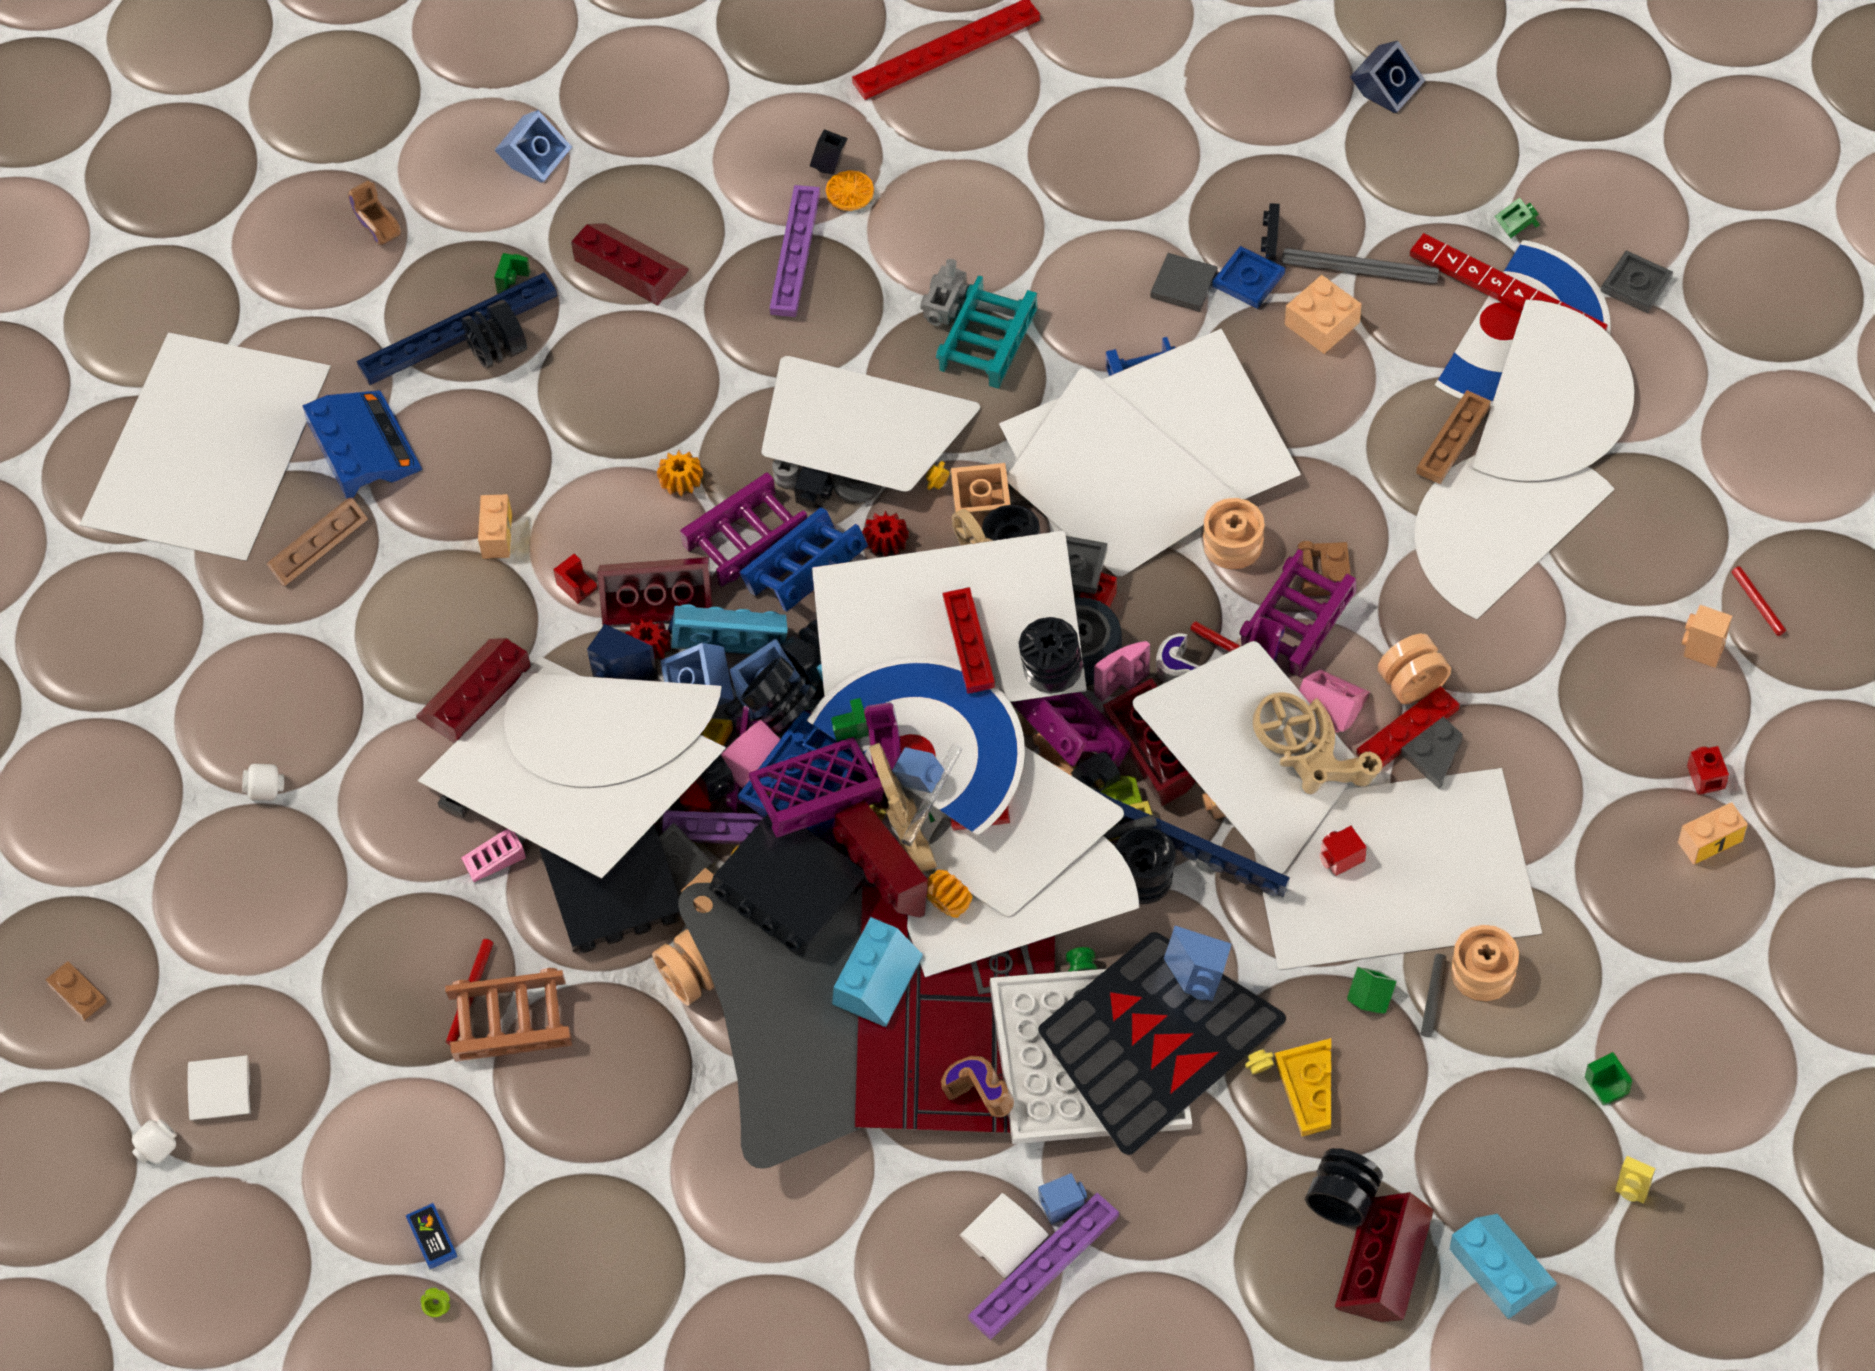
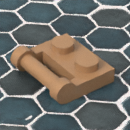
(1333, 561)

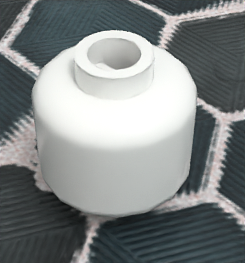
(262, 782)
(154, 1141)

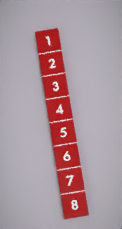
(1481, 276)

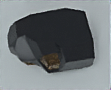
(1097, 772)

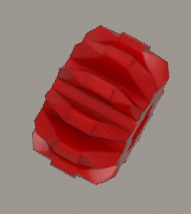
(885, 534)
(652, 634)

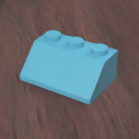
(876, 973)
(1500, 1263)

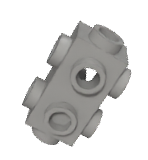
(944, 294)

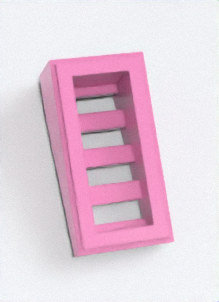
(498, 863)

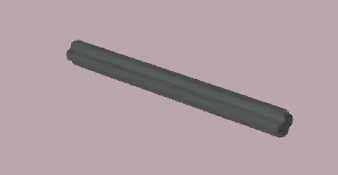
(1360, 265)

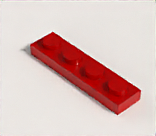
(968, 640)
(1422, 715)

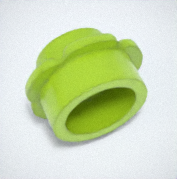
(435, 1309)

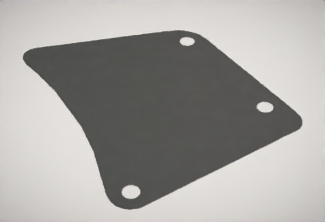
(784, 1034)

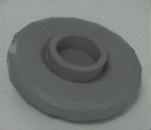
(854, 490)

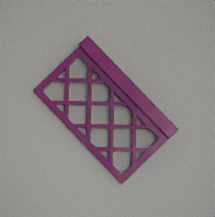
(820, 808)

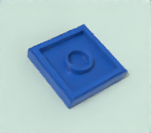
(1248, 277)

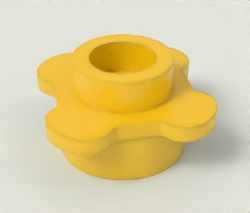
(937, 476)

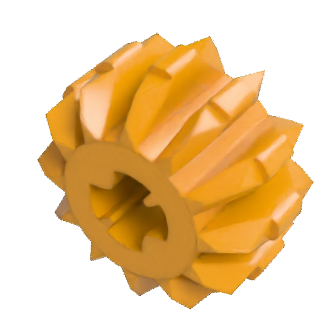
(680, 473)
(948, 893)

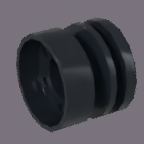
(497, 333)
(1010, 522)
(805, 653)
(1050, 655)
(781, 696)
(1150, 860)
(1344, 1187)

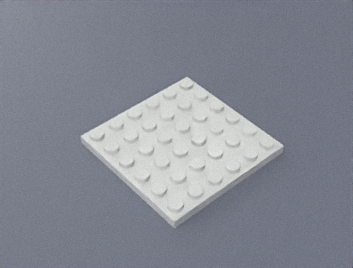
(1043, 1094)

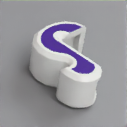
(1169, 658)

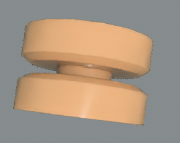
(1233, 533)
(1414, 668)
(1484, 963)
(683, 968)

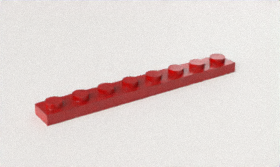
(945, 48)

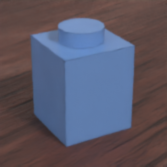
(918, 770)
(1061, 1198)

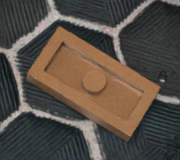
(76, 990)

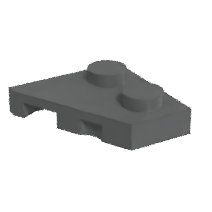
(1434, 750)

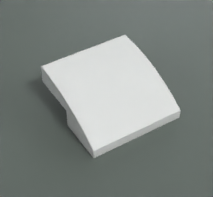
(218, 1088)
(1004, 1235)

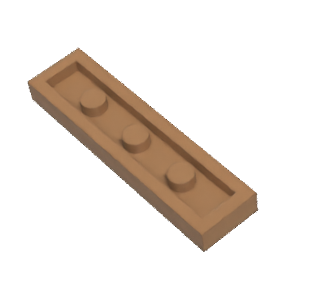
(1453, 437)
(317, 541)

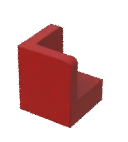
(573, 580)

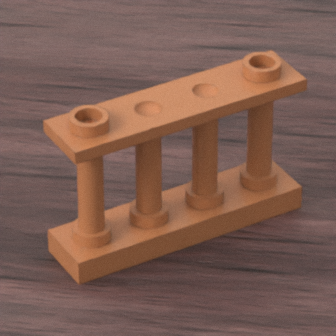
(525, 1038)

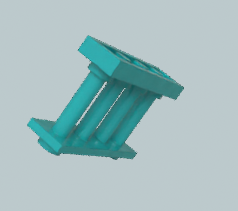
(1004, 348)

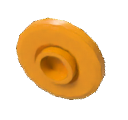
(849, 190)

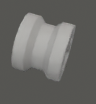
(782, 477)

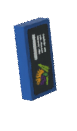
(431, 1236)

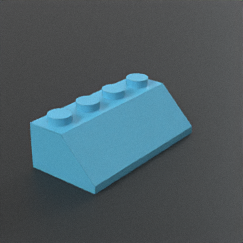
(734, 630)

